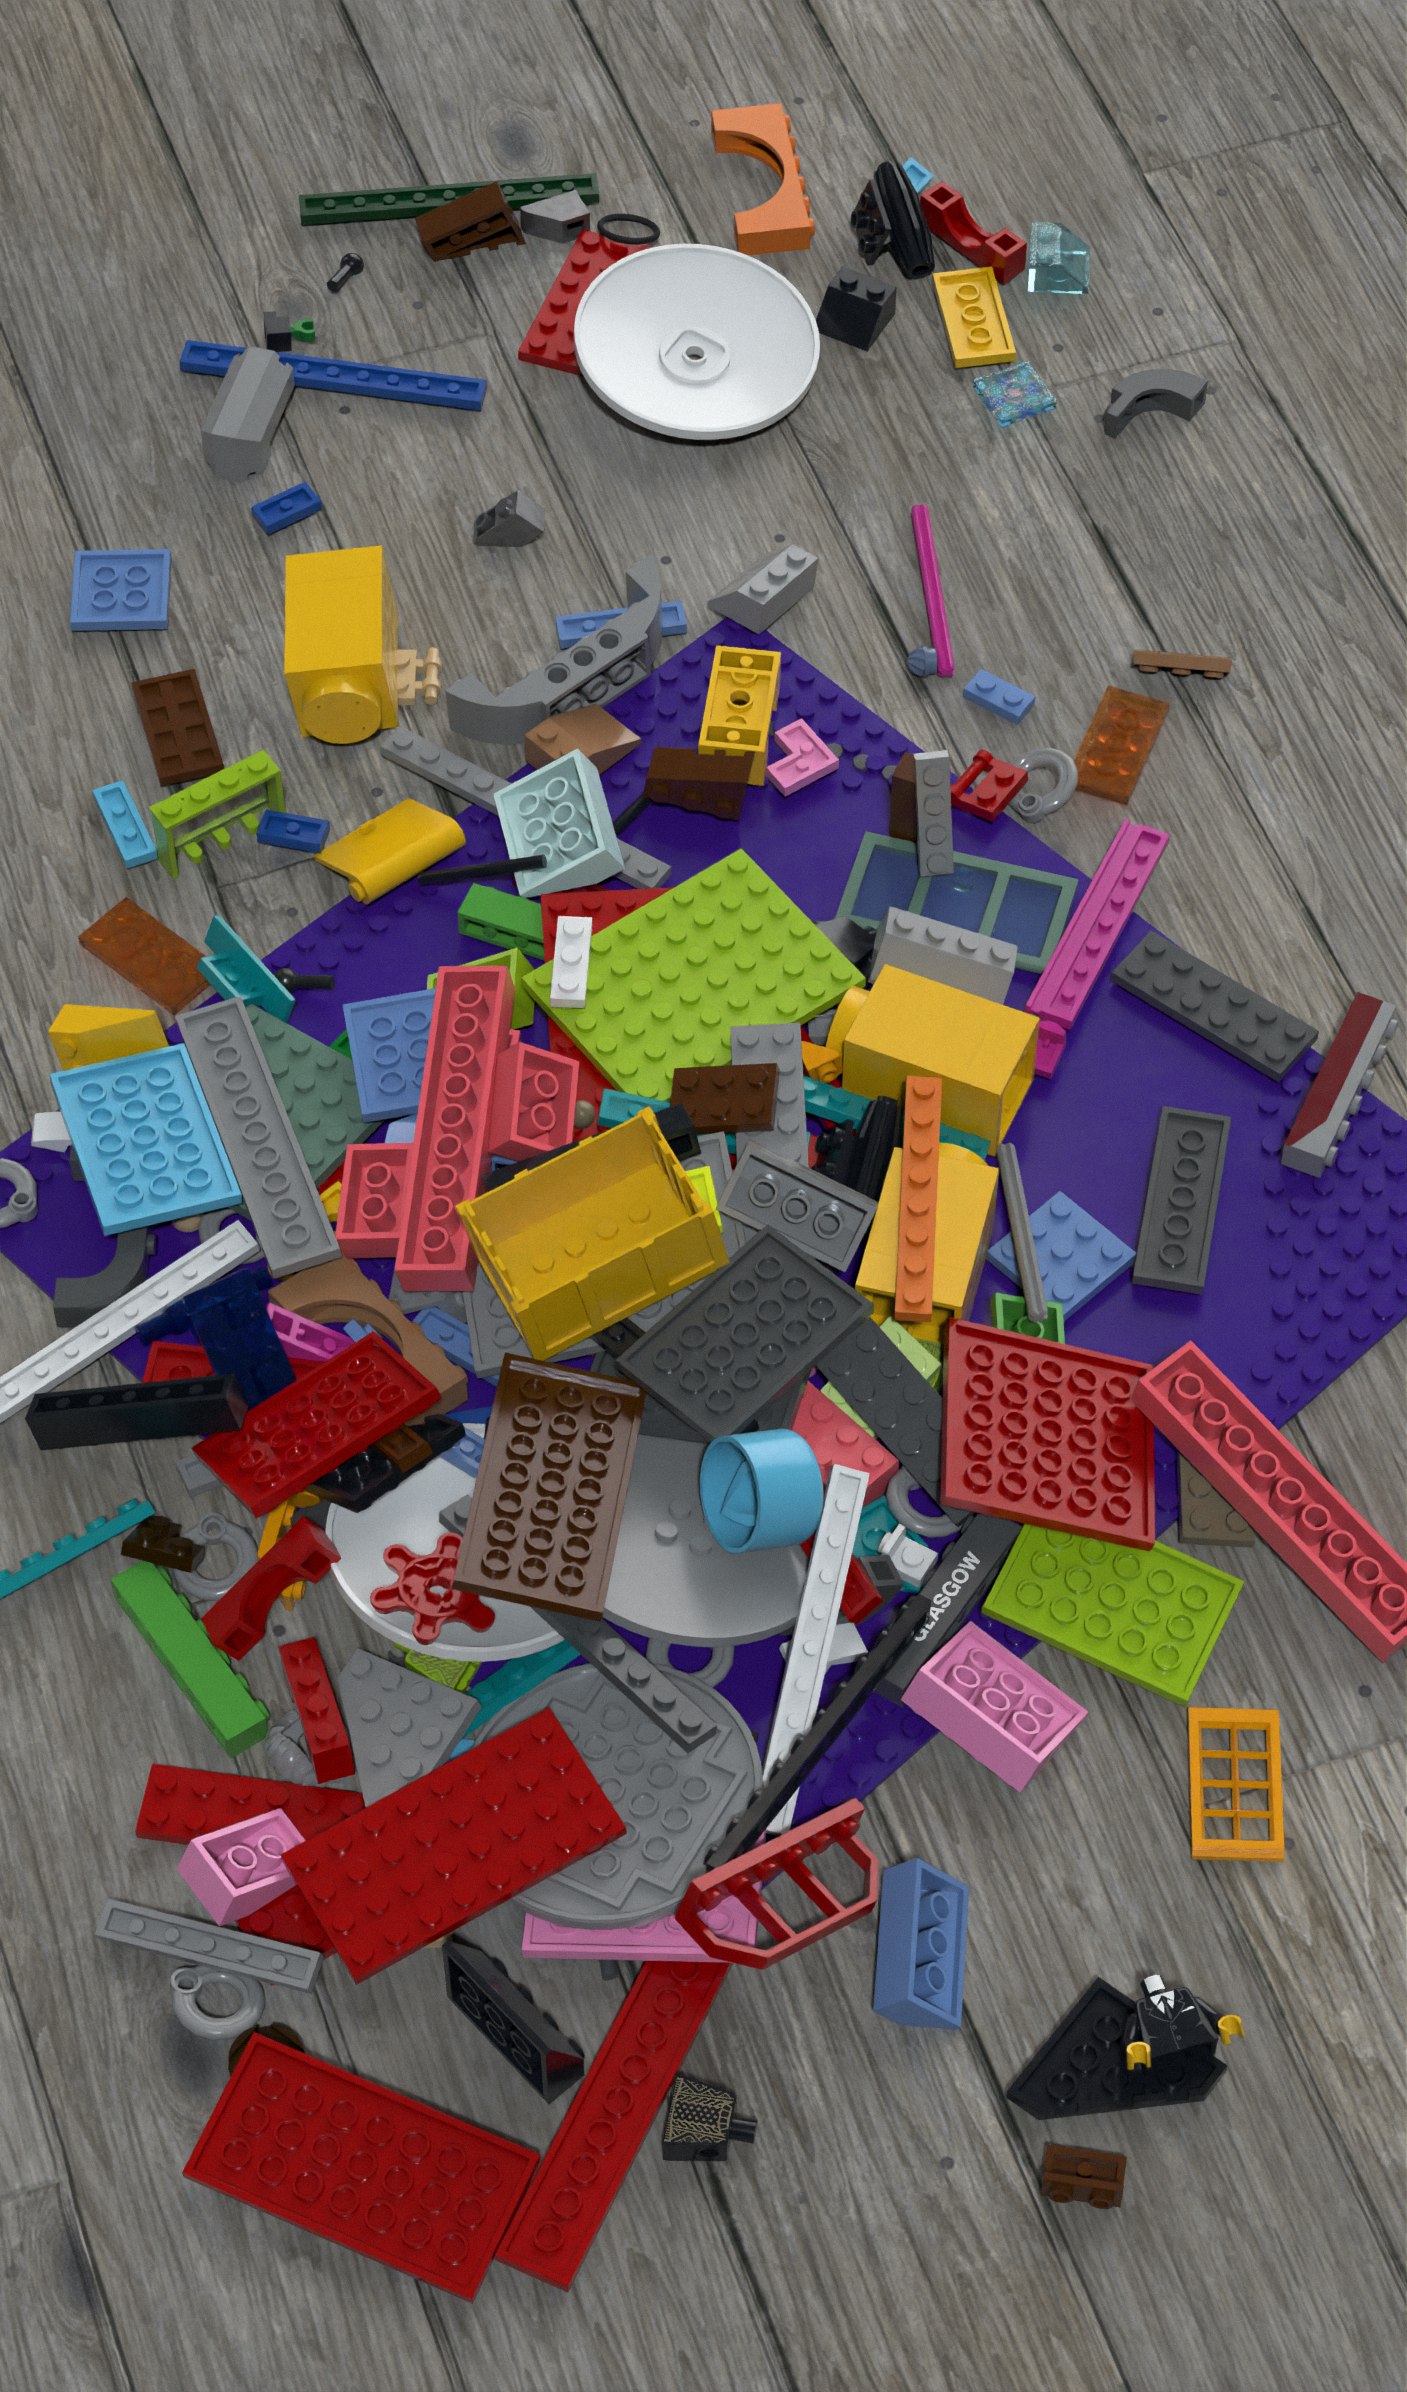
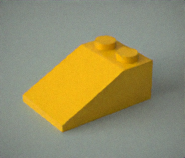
(100, 1034)

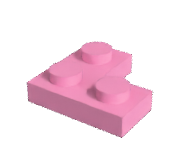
(806, 759)

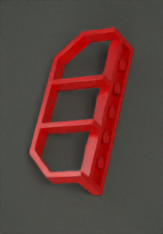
(761, 1865)

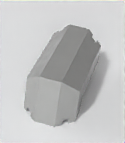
(246, 414)

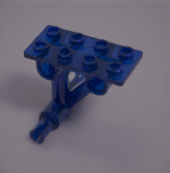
(233, 1331)

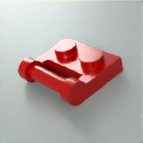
(993, 791)

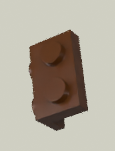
(1083, 2177)

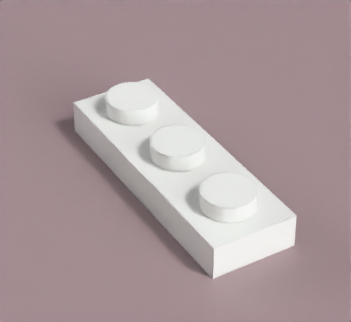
(571, 962)

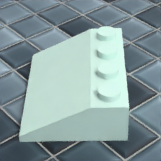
(566, 819)

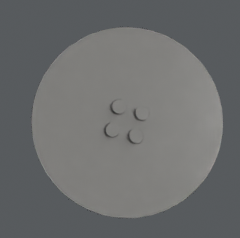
(673, 1574)
(666, 1798)

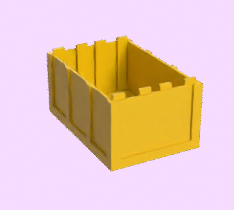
(593, 1235)

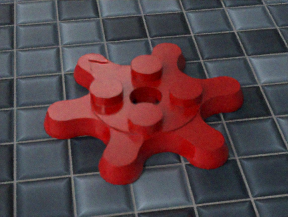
(413, 1595)

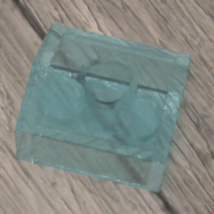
(1057, 260)

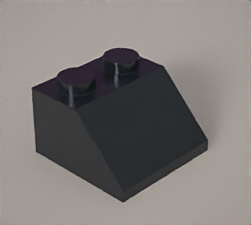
(856, 308)

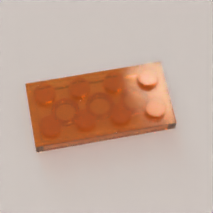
(1119, 744)
(147, 955)

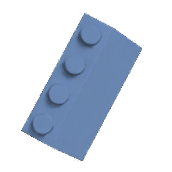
(921, 1946)

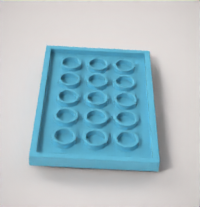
(145, 1139)

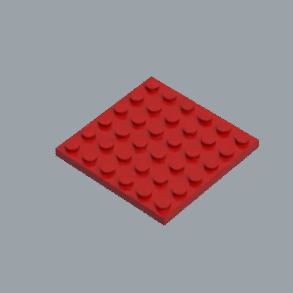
(1046, 1435)

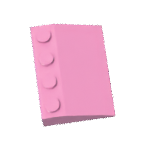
(994, 1706)

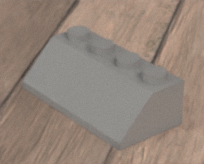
(943, 954)
(798, 1203)

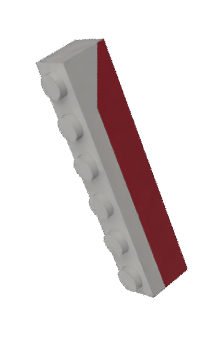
(1339, 1085)

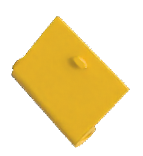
(392, 849)

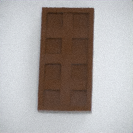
(177, 727)

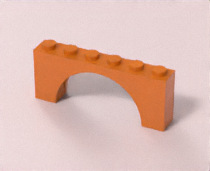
(763, 134)

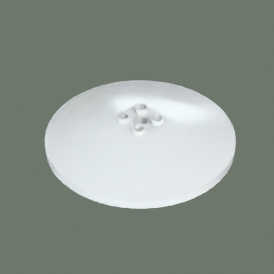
(705, 301)
(412, 1519)

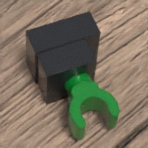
(279, 331)

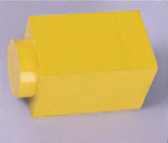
(341, 643)
(942, 1032)
(961, 1240)

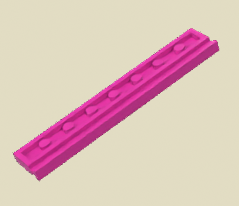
(1097, 924)

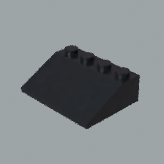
(511, 2021)

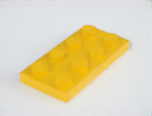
(973, 317)

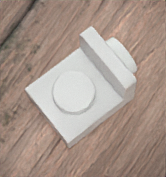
(909, 1557)

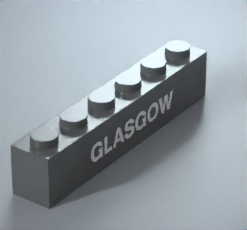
(954, 1592)

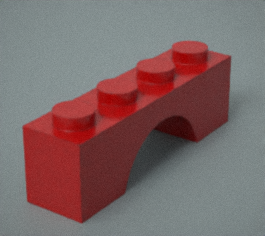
(951, 221)
(241, 1613)
(317, 1710)

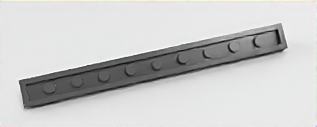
(617, 1662)

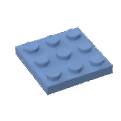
(120, 590)
(1072, 1252)

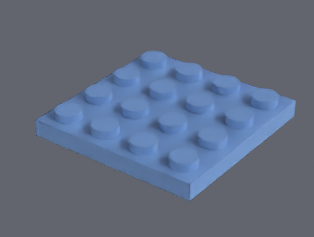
(389, 1051)

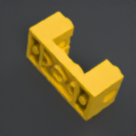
(747, 680)

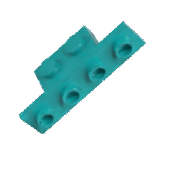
(240, 972)

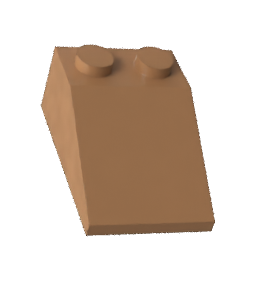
(588, 729)

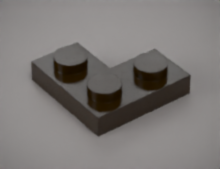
(160, 1543)

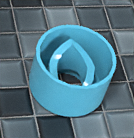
(761, 1490)

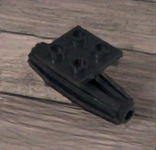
(894, 216)
(864, 1158)

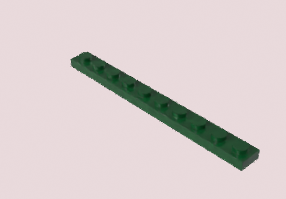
(422, 199)

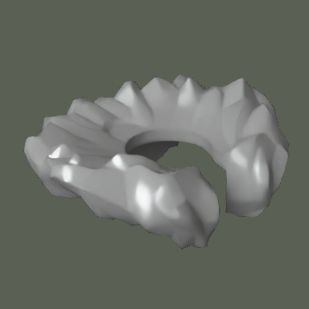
(285, 1754)

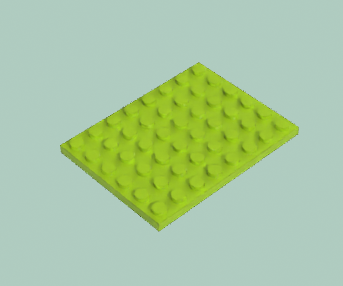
(689, 969)

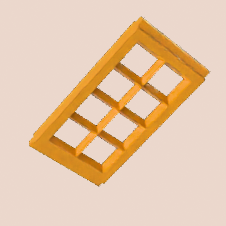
(1235, 1848)

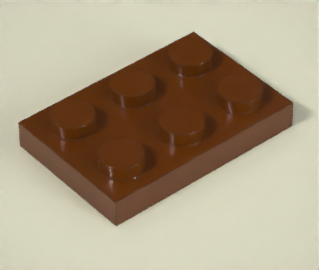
(728, 1097)

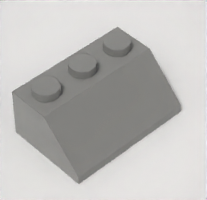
(767, 588)

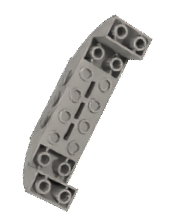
(586, 674)

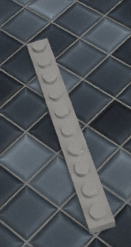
(479, 786)

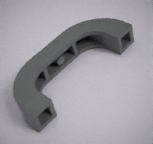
(83, 1297)

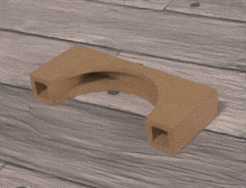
(342, 1293)

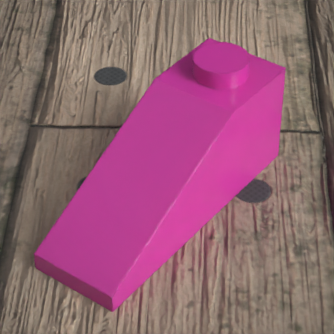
(306, 1338)

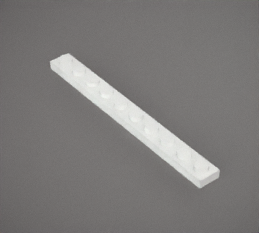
(117, 1320)
(815, 1624)

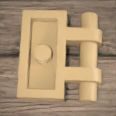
(408, 666)

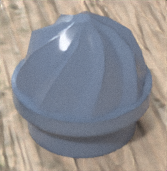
(922, 661)

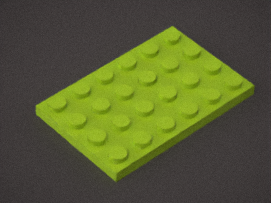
(1116, 1606)

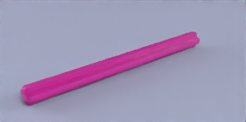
(932, 590)

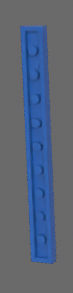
(349, 376)

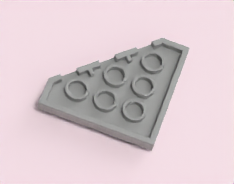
(399, 1722)

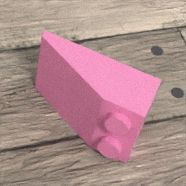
(240, 1865)

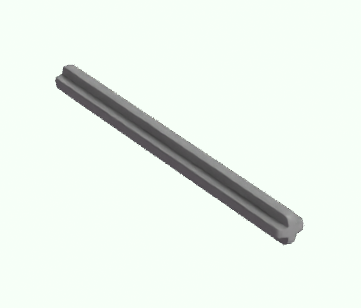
(1022, 1233)

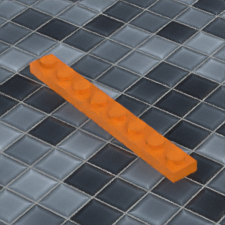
(918, 1199)

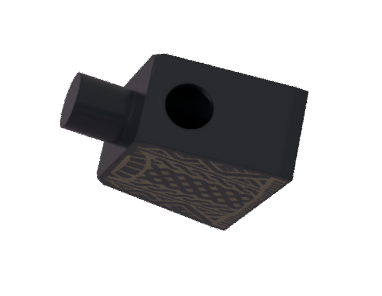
(703, 2123)

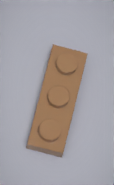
(1182, 662)

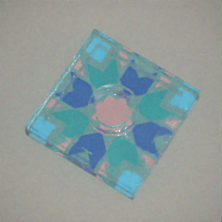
(1014, 394)

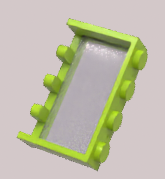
(215, 805)

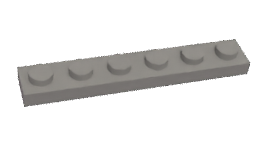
(209, 1946)

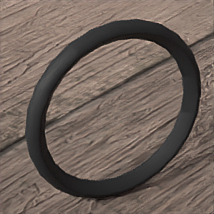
(628, 240)

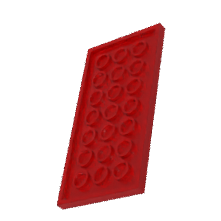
(453, 1845)
(362, 2167)

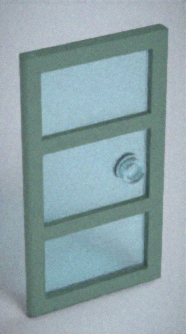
(980, 896)

